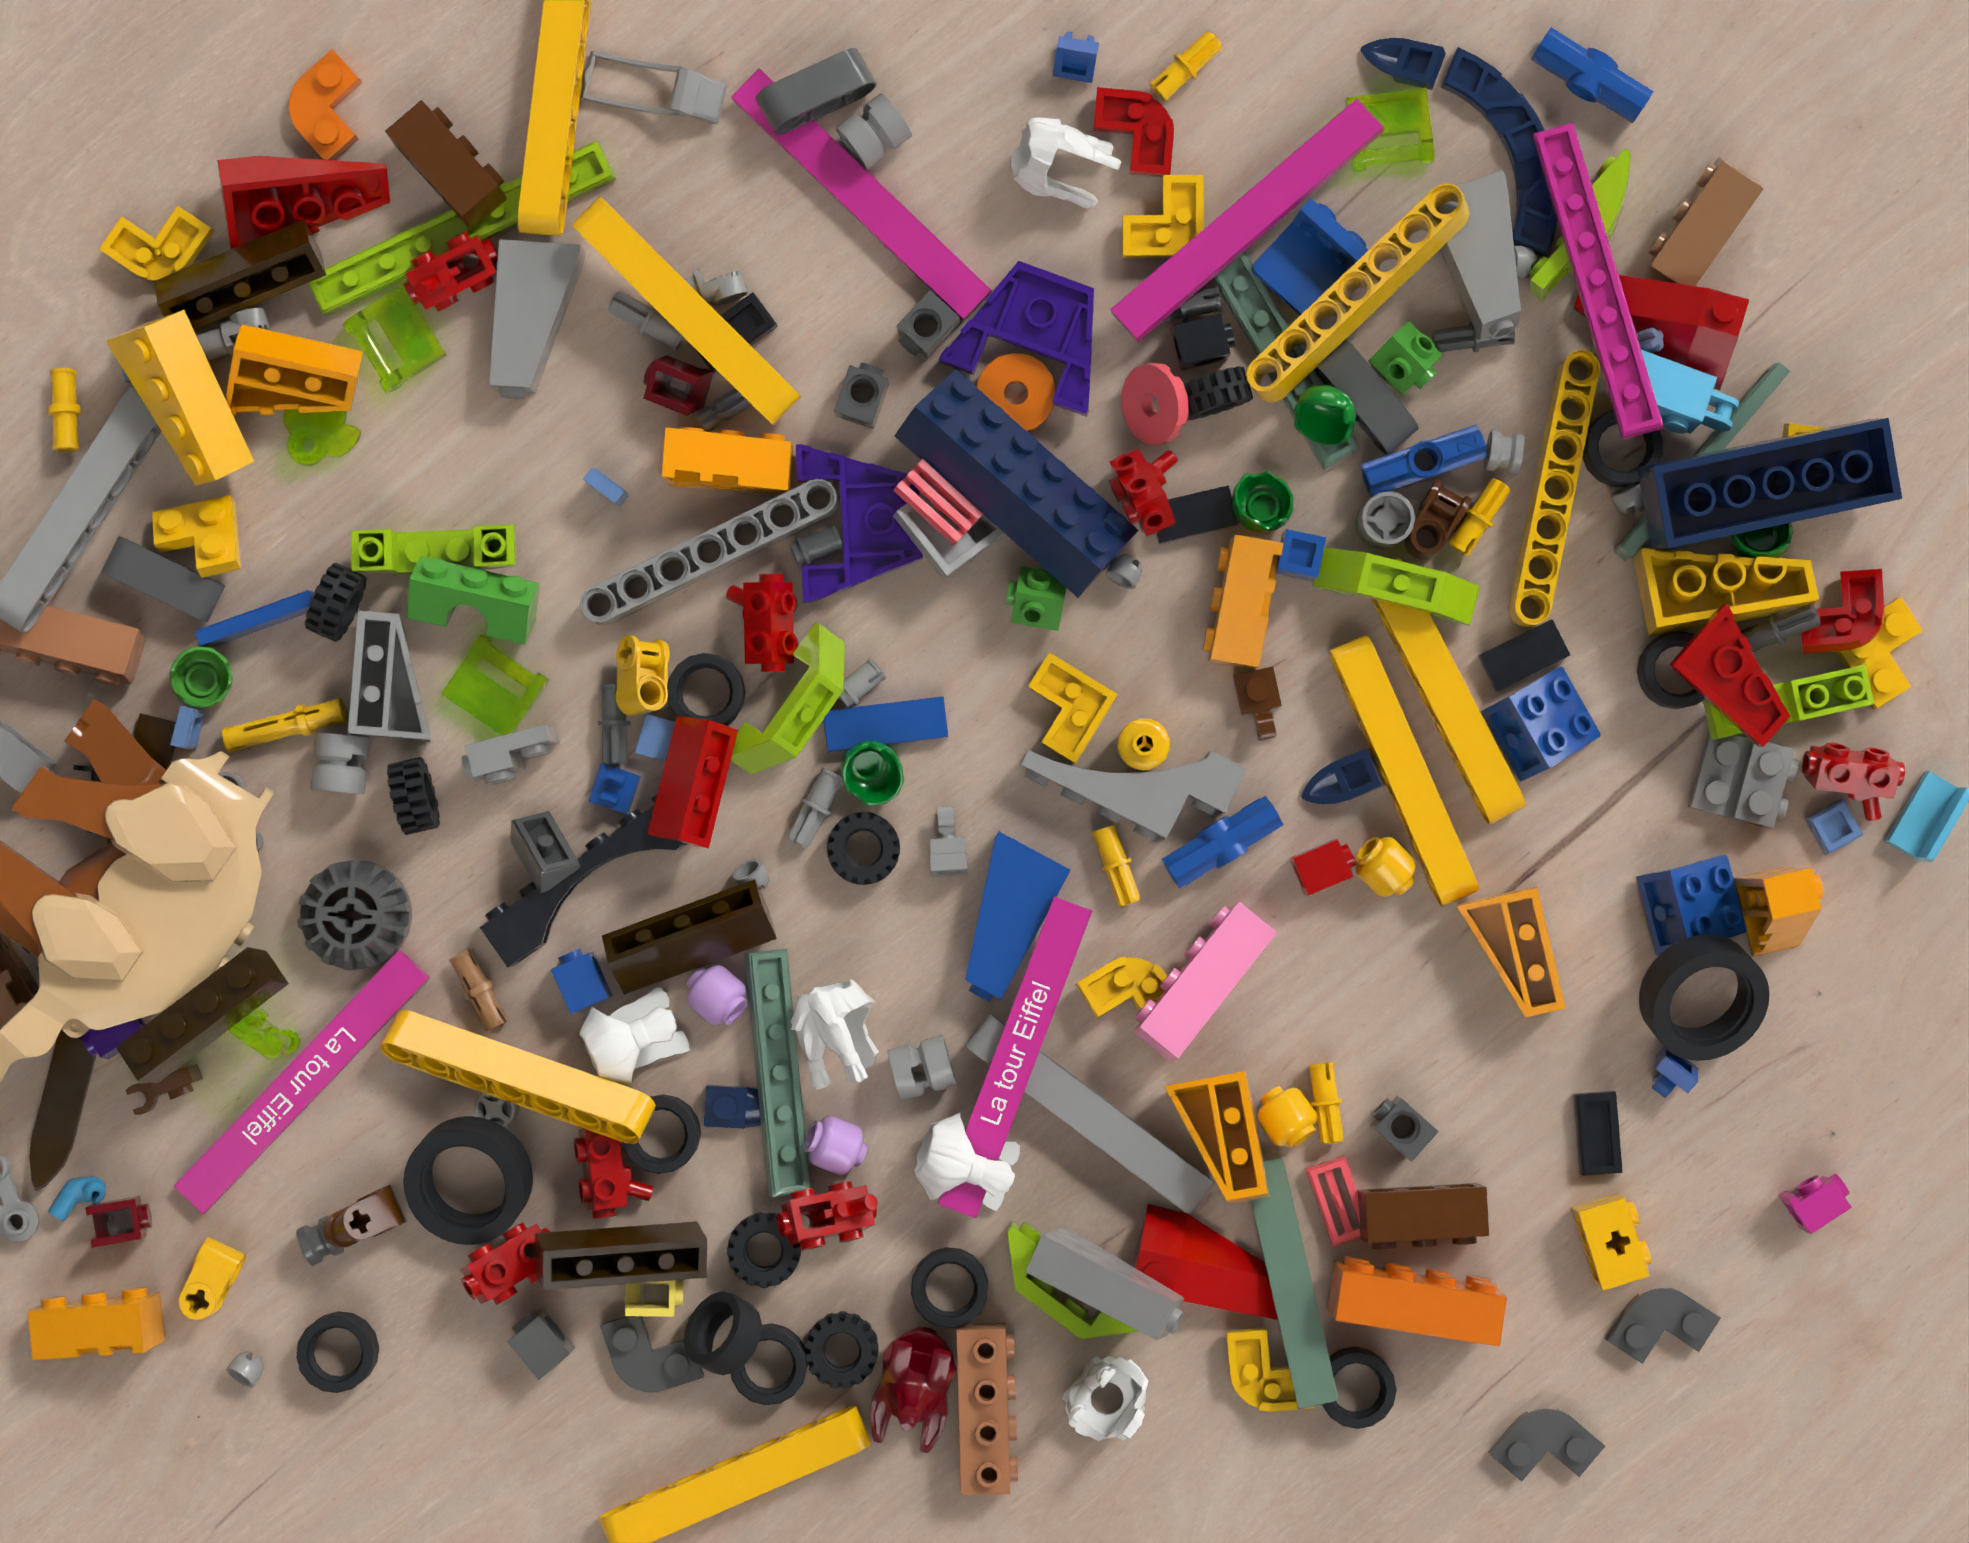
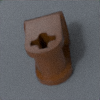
(1440, 515)
(365, 1218)

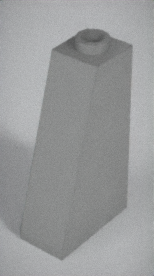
(1484, 257)
(529, 307)
(1106, 1283)

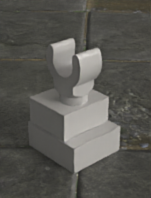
(948, 852)

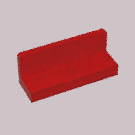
(693, 781)

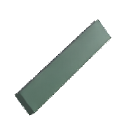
(1262, 324)
(1716, 441)
(777, 1072)
(1293, 1291)

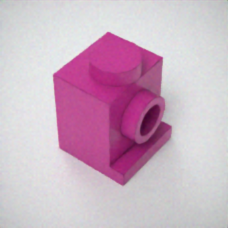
(1817, 1202)

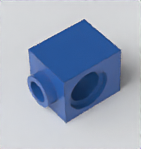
(1300, 555)
(581, 980)

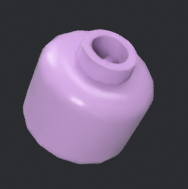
(716, 995)
(835, 1145)

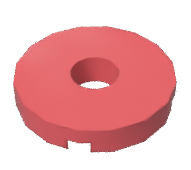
(1137, 405)

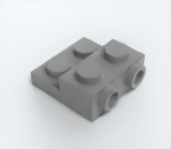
(936, 548)
(502, 756)
(1743, 780)

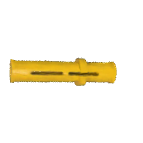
(298, 721)

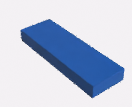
(254, 620)
(886, 723)

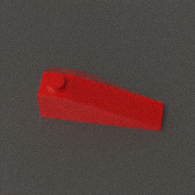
(276, 192)
(1696, 321)
(1202, 1264)

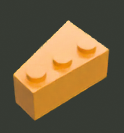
(727, 460)

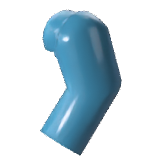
(77, 1191)

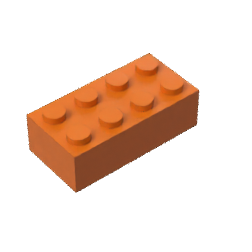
(1416, 1302)

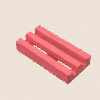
(938, 501)
(1326, 1167)

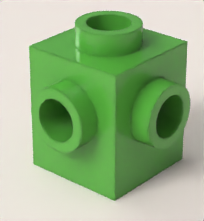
(1407, 359)
(1036, 599)

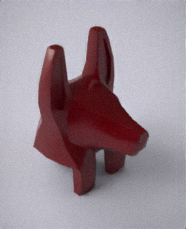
(914, 1386)

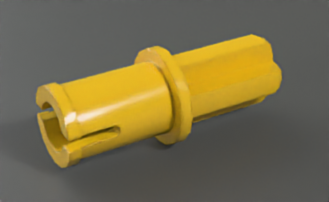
(1185, 66)
(1479, 517)
(1116, 865)
(1326, 1102)

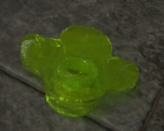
(327, 430)

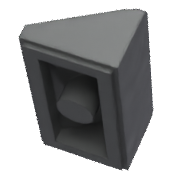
(543, 850)

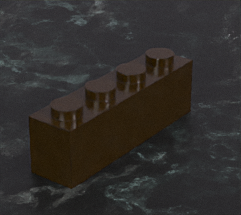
(242, 276)
(688, 937)
(202, 1015)
(620, 1255)

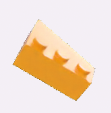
(290, 373)
(1242, 601)
(1779, 907)
(1519, 946)
(1225, 1131)
(96, 1324)

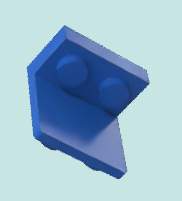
(1541, 724)
(1691, 902)

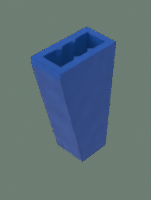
(1011, 912)

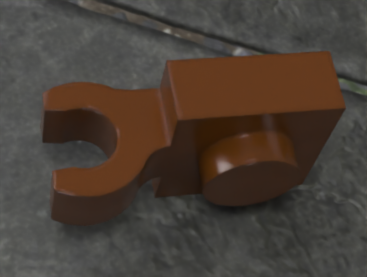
(1257, 694)
(175, 1084)

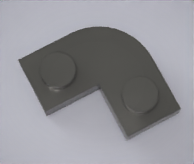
(1658, 1311)
(640, 1364)
(1541, 1432)

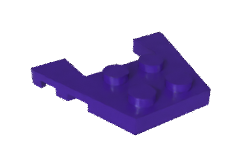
(1041, 316)
(871, 535)

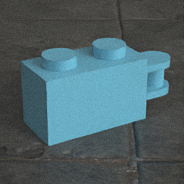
(1685, 395)

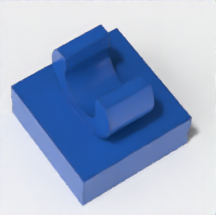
(1075, 58)
(615, 788)
(1673, 1072)

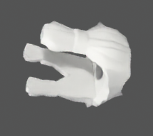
(1037, 151)
(835, 1019)
(632, 1037)
(949, 1160)
(1121, 1423)

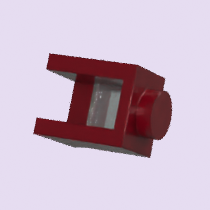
(677, 385)
(119, 1221)

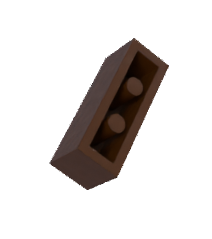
(447, 163)
(1423, 1215)

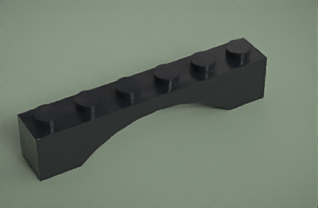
(527, 923)

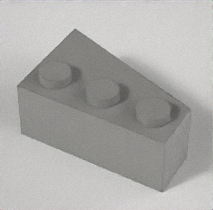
(383, 682)

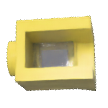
(653, 1298)

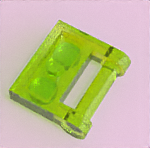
(1399, 114)
(406, 332)
(487, 698)
(264, 1036)

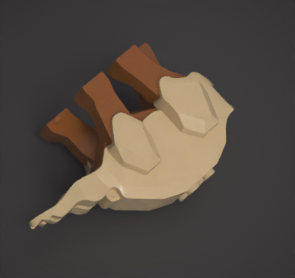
(143, 912)

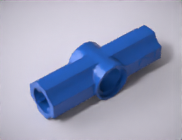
(1592, 75)
(1447, 451)
(1222, 842)

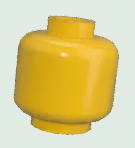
(1130, 752)
(1385, 866)
(1287, 1117)

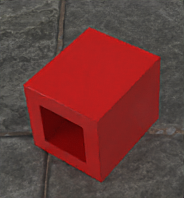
(1323, 866)

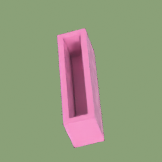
(1204, 981)

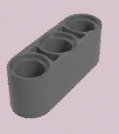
(816, 91)
(1376, 406)
(163, 579)

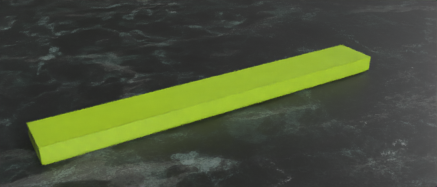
(390, 259)

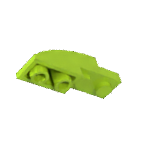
(1610, 196)
(1808, 698)

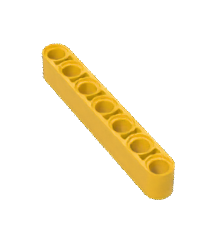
(553, 117)
(1364, 274)
(686, 310)
(1566, 473)
(1452, 710)
(1404, 770)
(517, 1076)
(737, 1479)

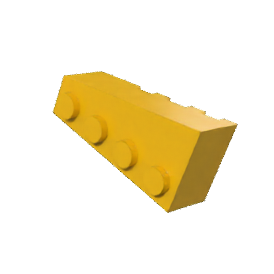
(182, 396)
(1687, 588)

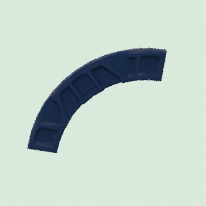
(1515, 125)

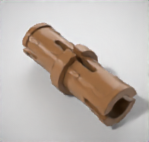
(478, 990)

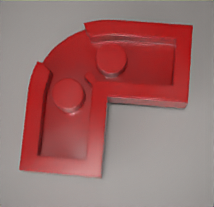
(1144, 118)
(1856, 620)

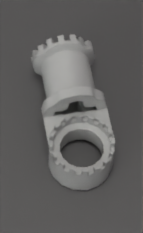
(718, 290)
(223, 339)

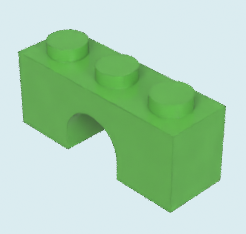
(504, 600)

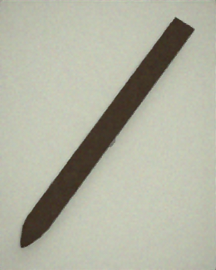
(71, 1062)

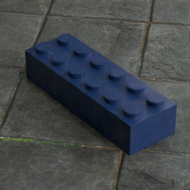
(1016, 482)
(1769, 483)

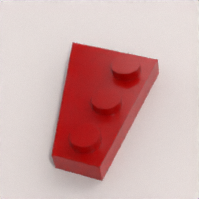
(1728, 676)

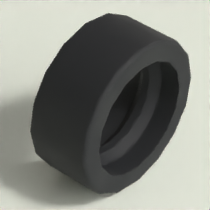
(1600, 470)
(710, 661)
(1647, 675)
(689, 1147)
(948, 1318)
(741, 1339)
(306, 1347)
(1387, 1392)
(778, 1394)

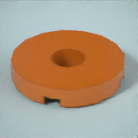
(1025, 371)

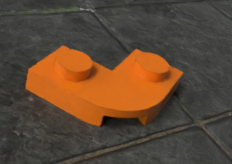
(313, 104)

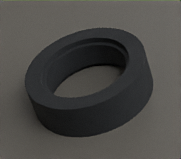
(1730, 1029)
(448, 1222)

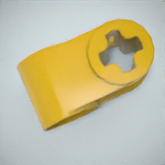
(641, 672)
(213, 1273)

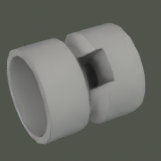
(874, 131)
(1385, 520)
(340, 763)
(936, 1063)

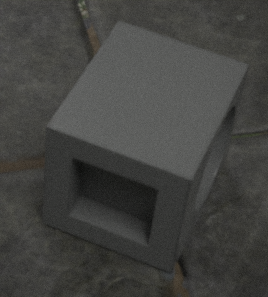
(932, 308)
(862, 413)
(1415, 1140)
(540, 1343)

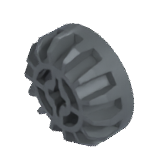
(391, 917)

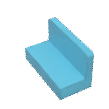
(1928, 817)

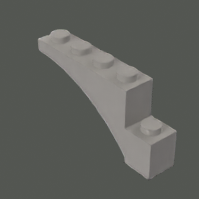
(1145, 798)

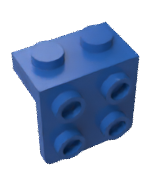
(1308, 256)

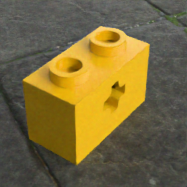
(1609, 1265)

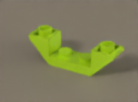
(399, 552)
(1397, 583)
(802, 709)
(1069, 1314)

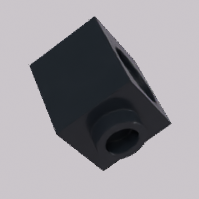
(1202, 342)

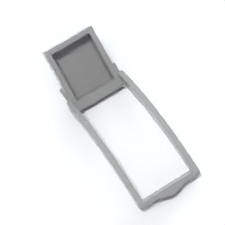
(691, 94)

